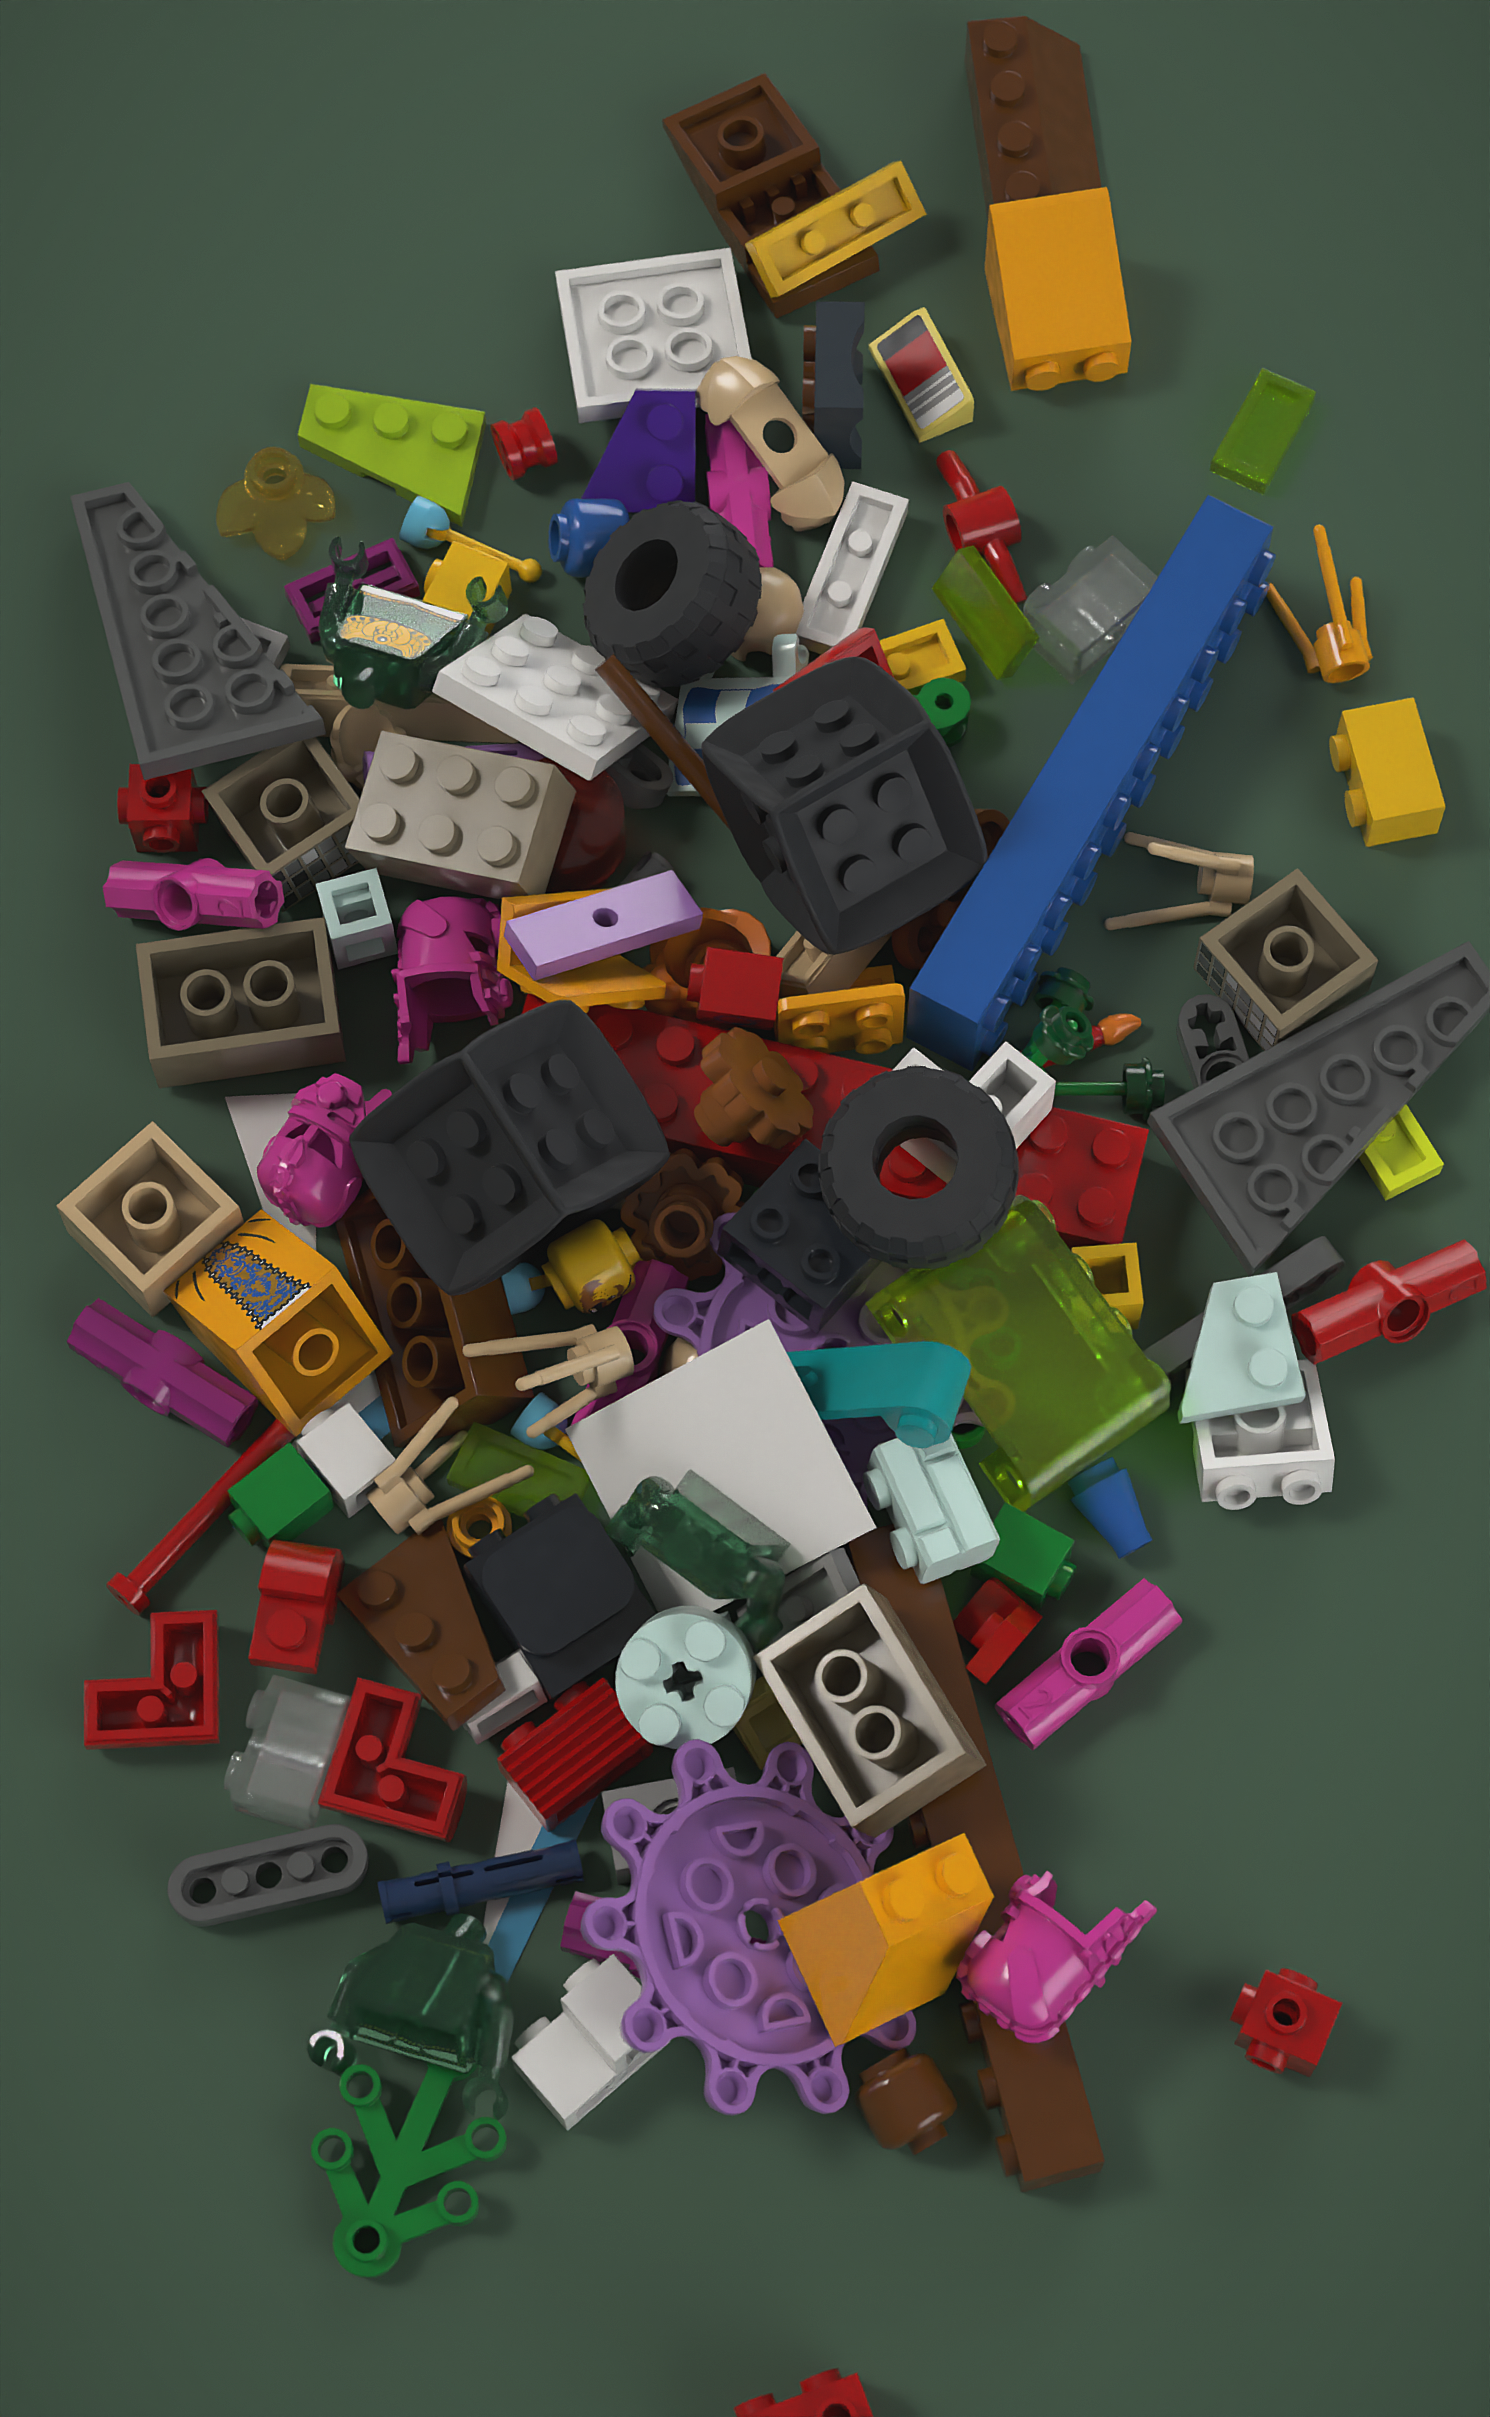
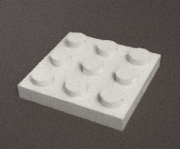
(648, 326)
(547, 696)

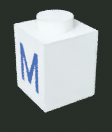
(344, 1456)

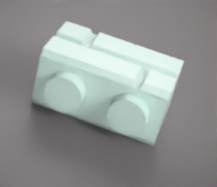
(932, 1507)

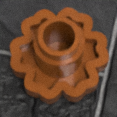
(750, 1093)
(678, 1212)

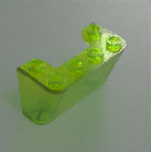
(1045, 1350)

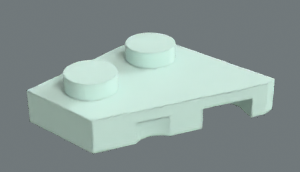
(1242, 1352)

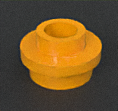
(486, 1510)

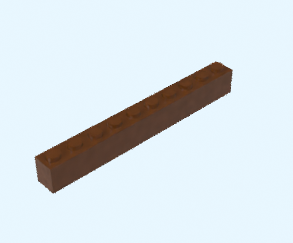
(1031, 2084)

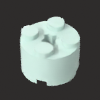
(704, 1642)

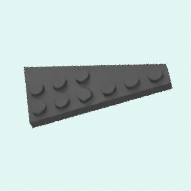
(180, 652)
(1298, 1115)

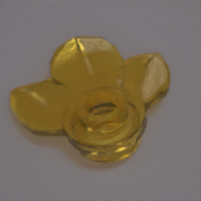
(278, 510)

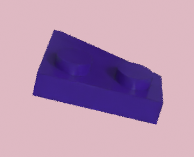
(650, 452)

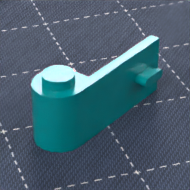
(907, 1384)

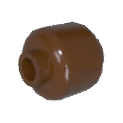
(905, 2101)

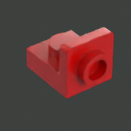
(996, 1625)

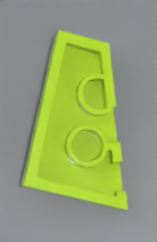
(398, 441)

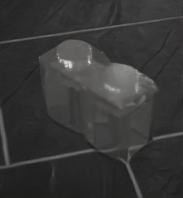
(288, 1752)

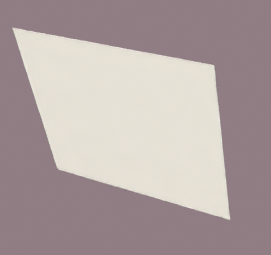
(745, 1430)

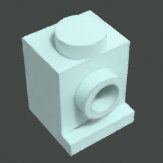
(357, 918)

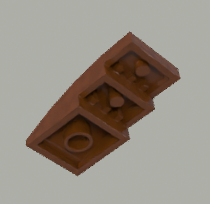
(754, 173)

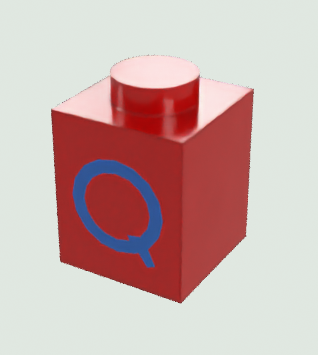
(736, 988)

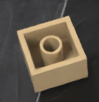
(149, 1216)

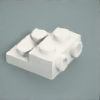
(1266, 1451)

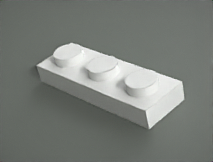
(851, 566)

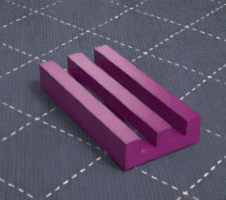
(395, 579)

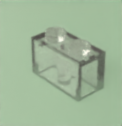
(1088, 607)

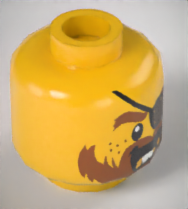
(591, 1266)

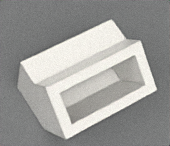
(520, 1698)

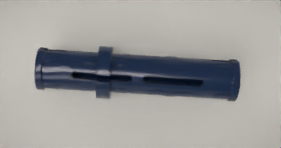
(480, 1881)

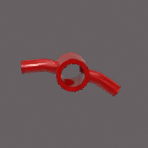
(982, 521)

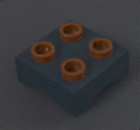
(834, 379)

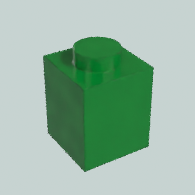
(278, 1499)
(1028, 1558)

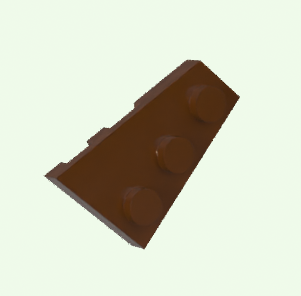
(427, 1625)

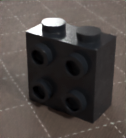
(792, 1244)

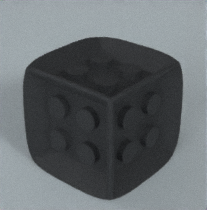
(845, 804)
(508, 1146)

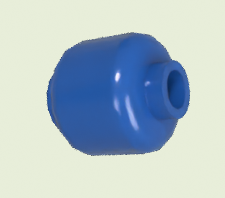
(582, 531)

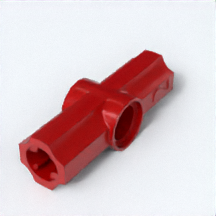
(1388, 1301)

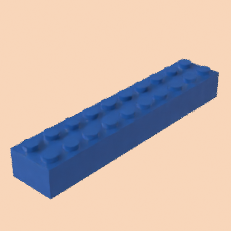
(1089, 784)

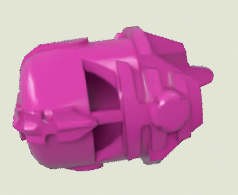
(447, 968)
(310, 1161)
(1044, 1961)

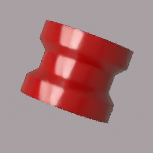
(524, 443)

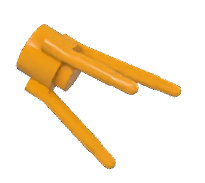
(1340, 649)

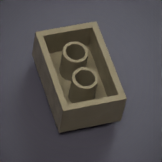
(460, 817)
(240, 1003)
(869, 1711)

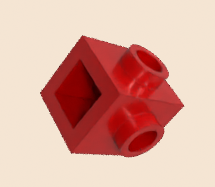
(163, 811)
(1298, 2002)

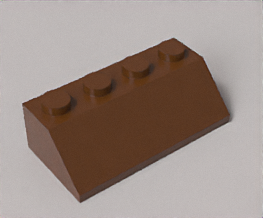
(1029, 110)
(428, 1332)

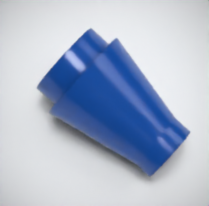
(1110, 1505)

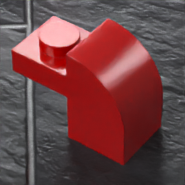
(295, 1605)

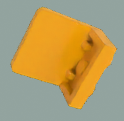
(603, 982)
(858, 1018)

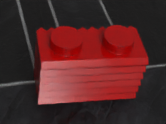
(572, 1753)

